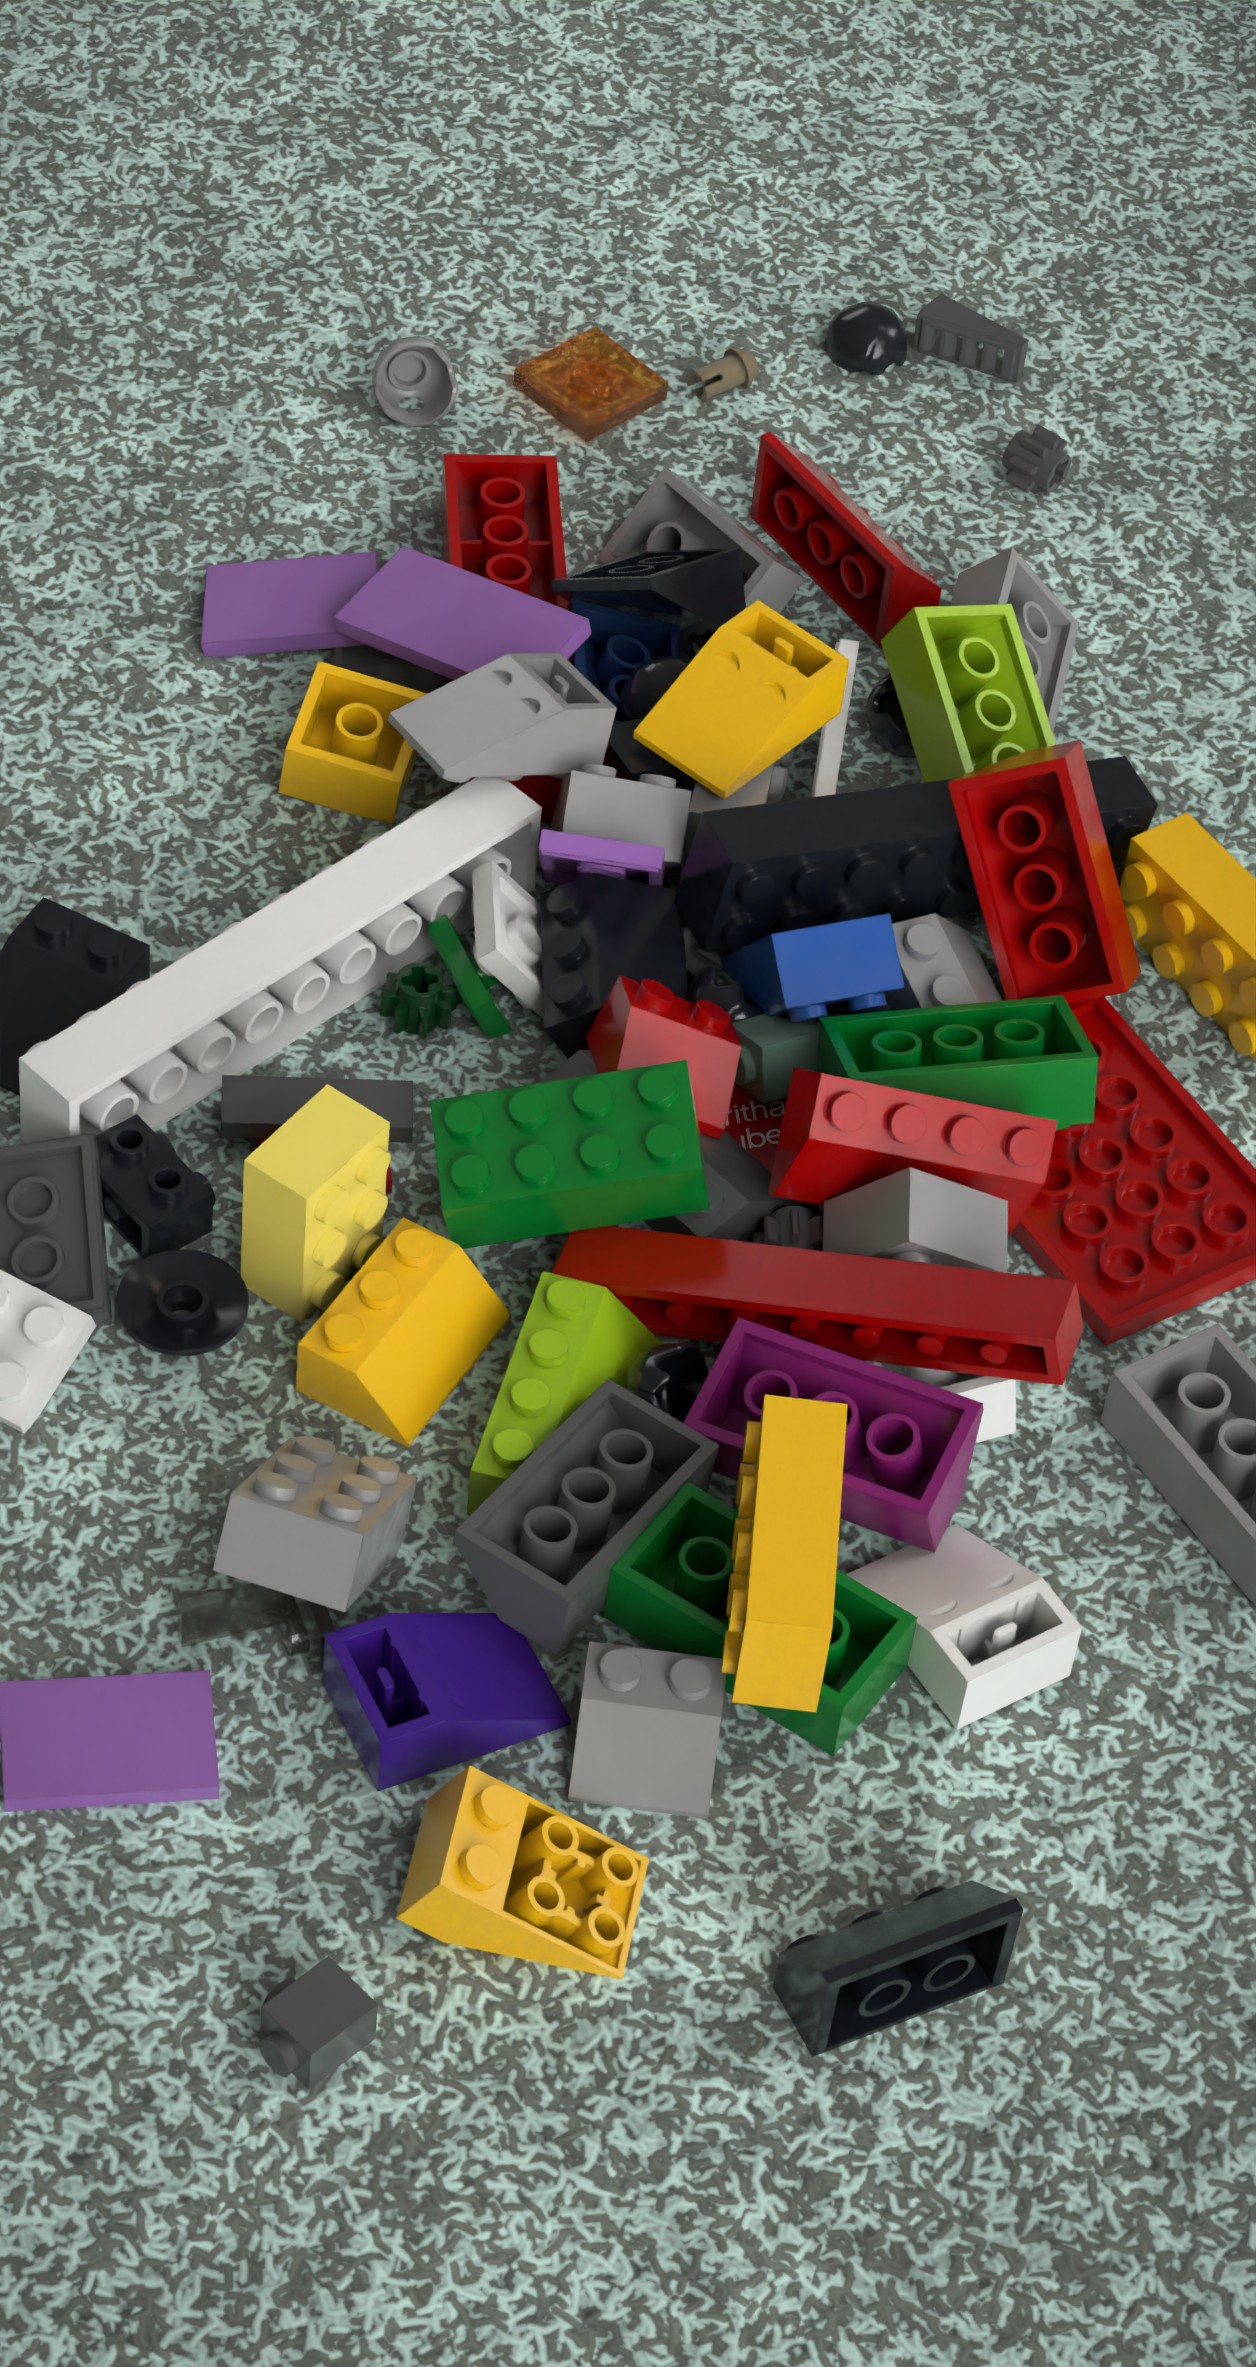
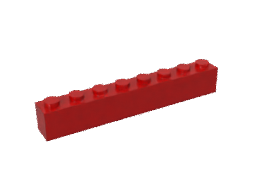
(837, 1300)

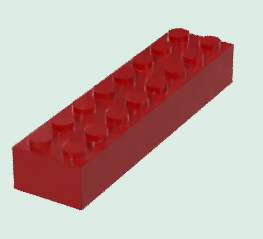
(507, 527)

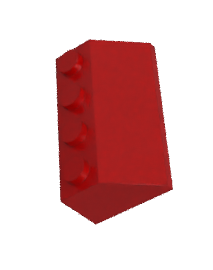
(836, 540)
(1045, 876)
(855, 1132)

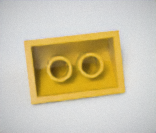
(401, 1334)

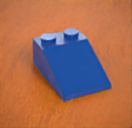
(819, 968)

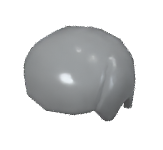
(414, 369)

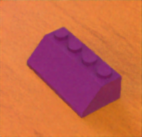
(902, 1440)

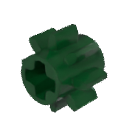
(418, 999)

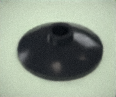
(182, 1282)

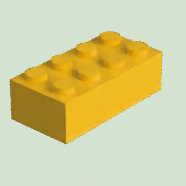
(1196, 921)
(785, 1553)

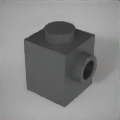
(315, 2023)

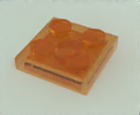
(590, 384)

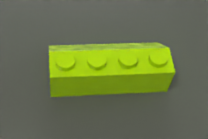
(965, 688)
(565, 1352)

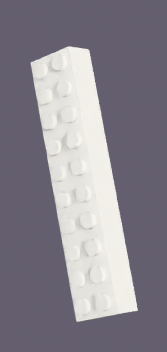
(277, 969)

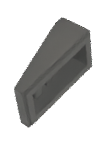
(946, 319)

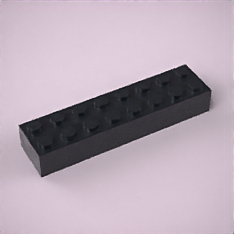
(857, 857)

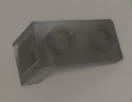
(252, 1607)

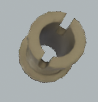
(732, 370)

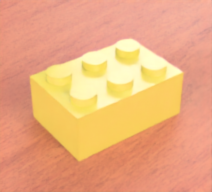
(314, 1203)

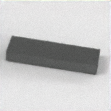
(264, 1103)

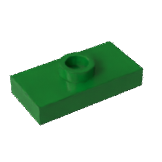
(469, 978)

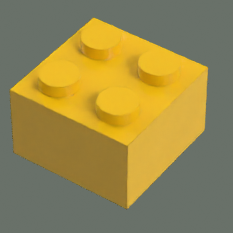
(345, 748)

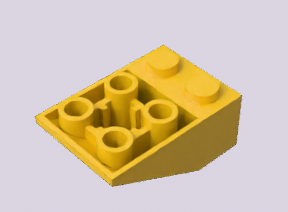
(746, 700)
(521, 1879)

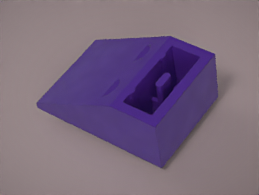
(436, 1691)

